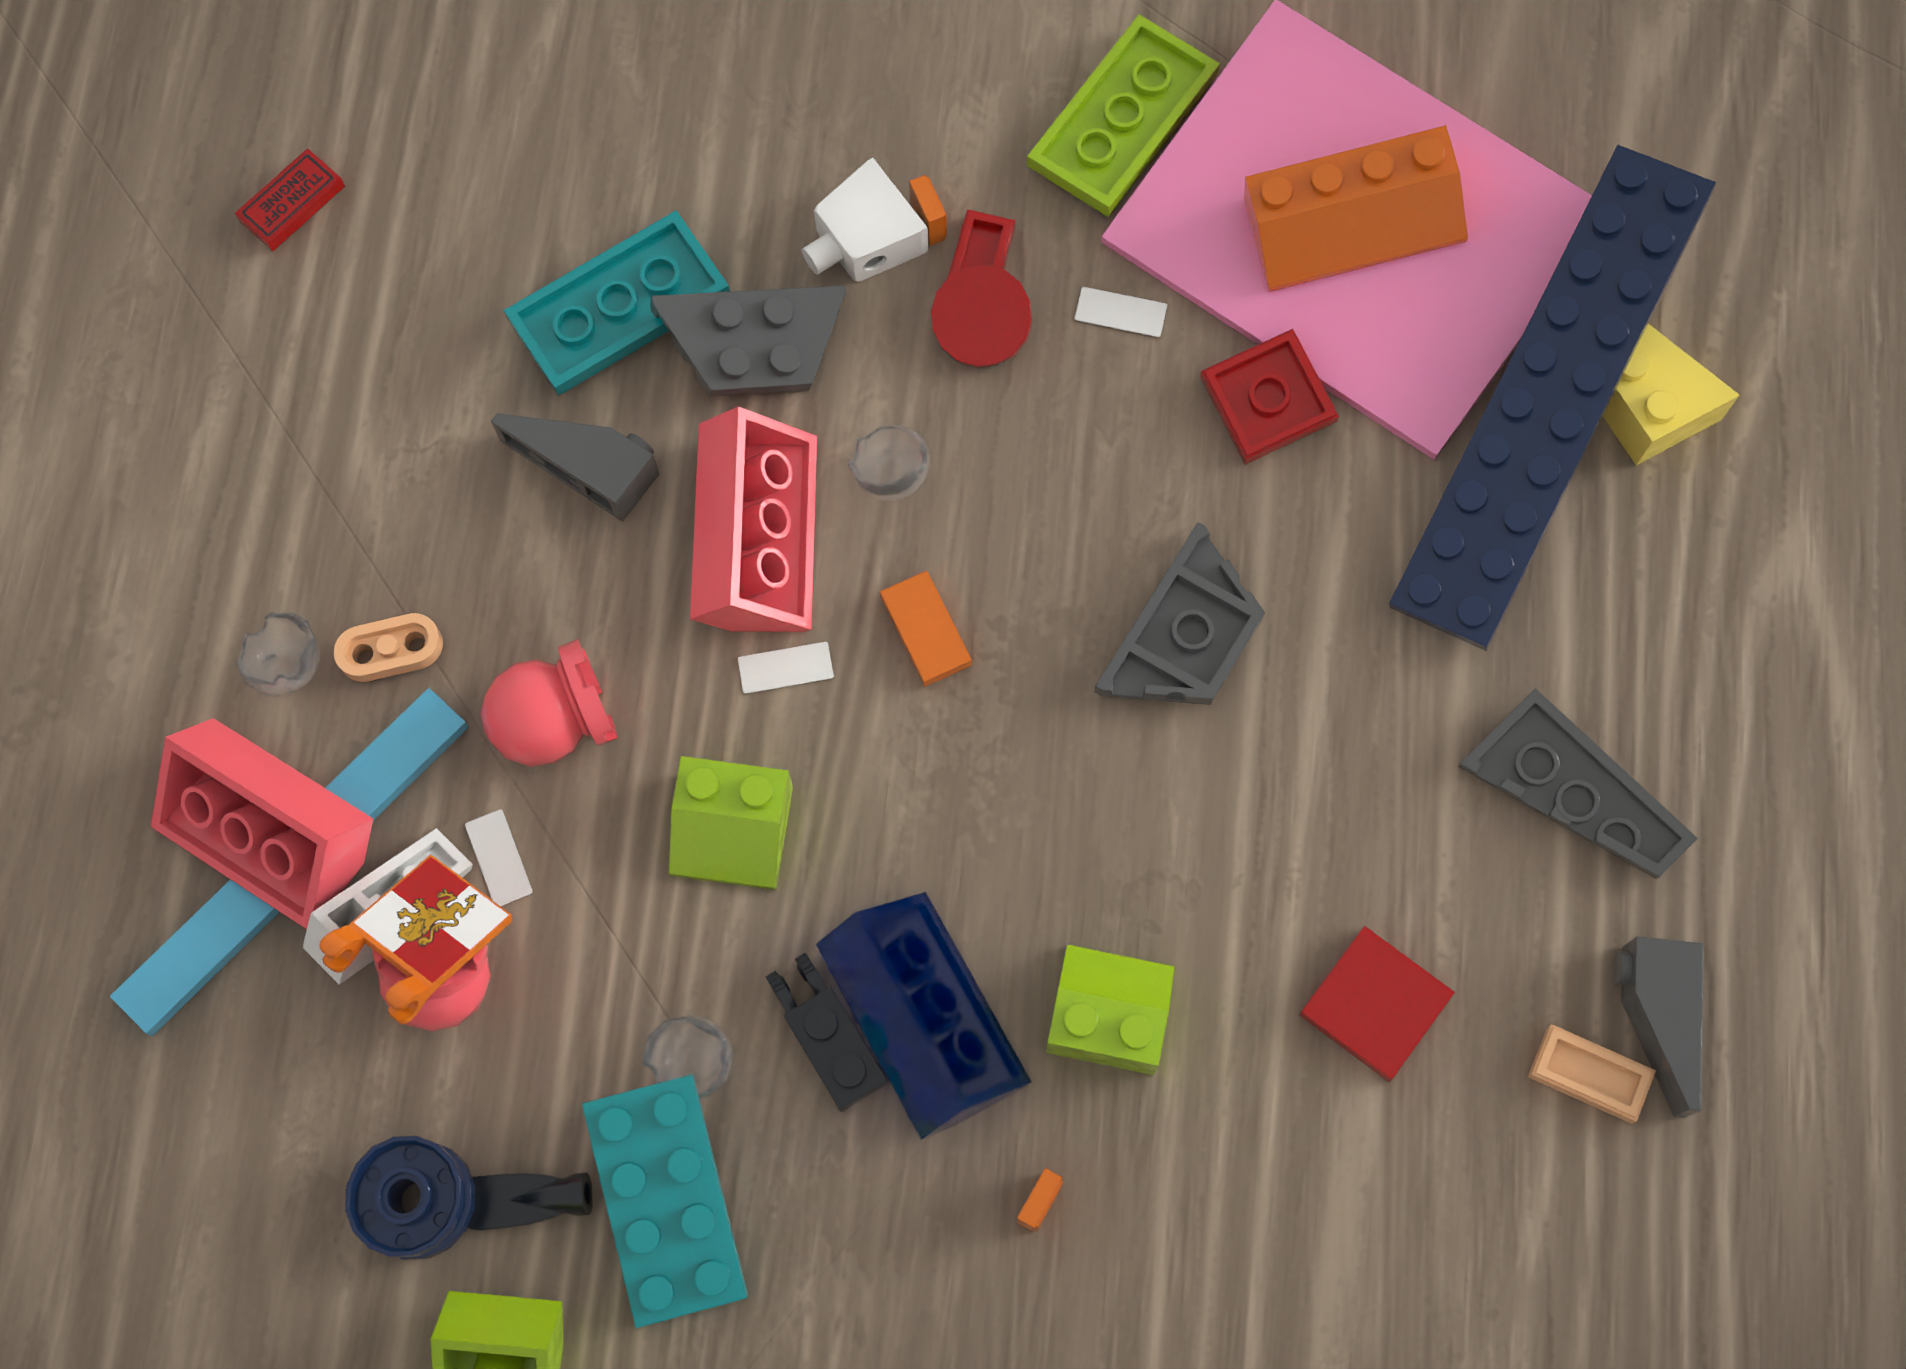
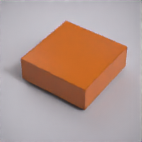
(929, 208)
(1040, 1200)

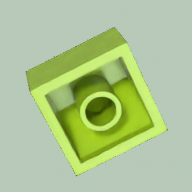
(729, 822)
(1111, 1010)
(497, 1333)

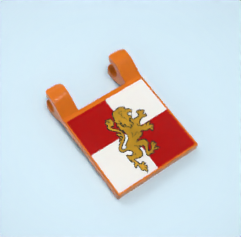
(424, 929)

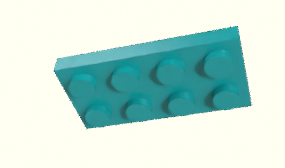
(604, 304)
(664, 1200)

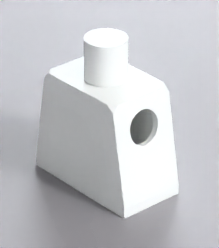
(865, 226)

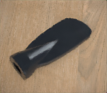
(528, 1199)

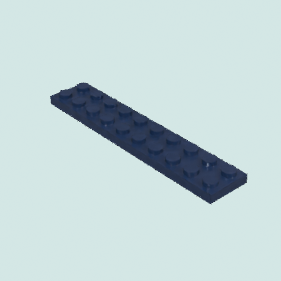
(1552, 396)

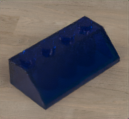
(922, 1013)

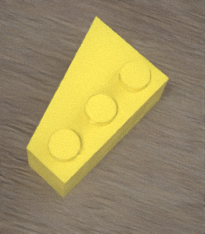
(1664, 398)

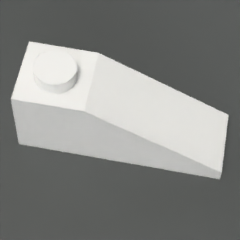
(358, 897)

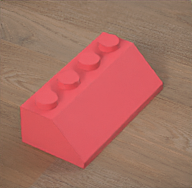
(753, 524)
(258, 819)

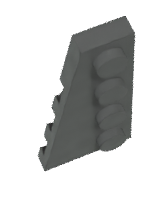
(1571, 780)

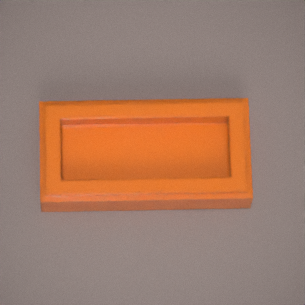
(925, 628)

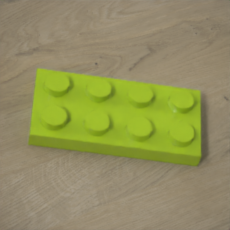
(1123, 115)

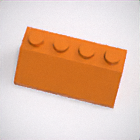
(1356, 208)

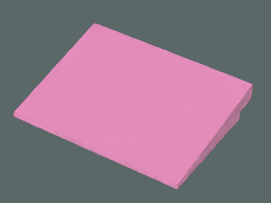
(1392, 339)

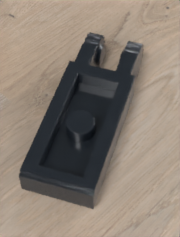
(829, 1038)

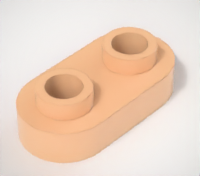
(390, 647)

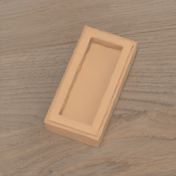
(1591, 1074)

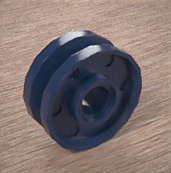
(377, 1190)

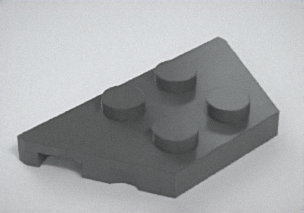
(752, 337)
(1186, 631)

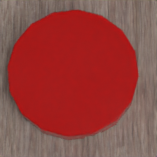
(981, 316)

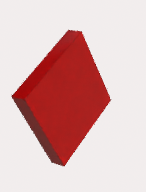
(1269, 396)
(1377, 1004)

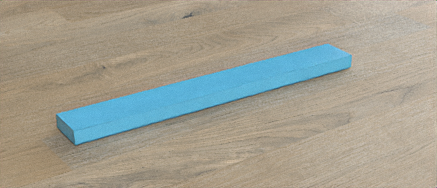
(236, 915)

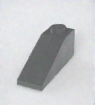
(588, 458)
(1665, 1006)

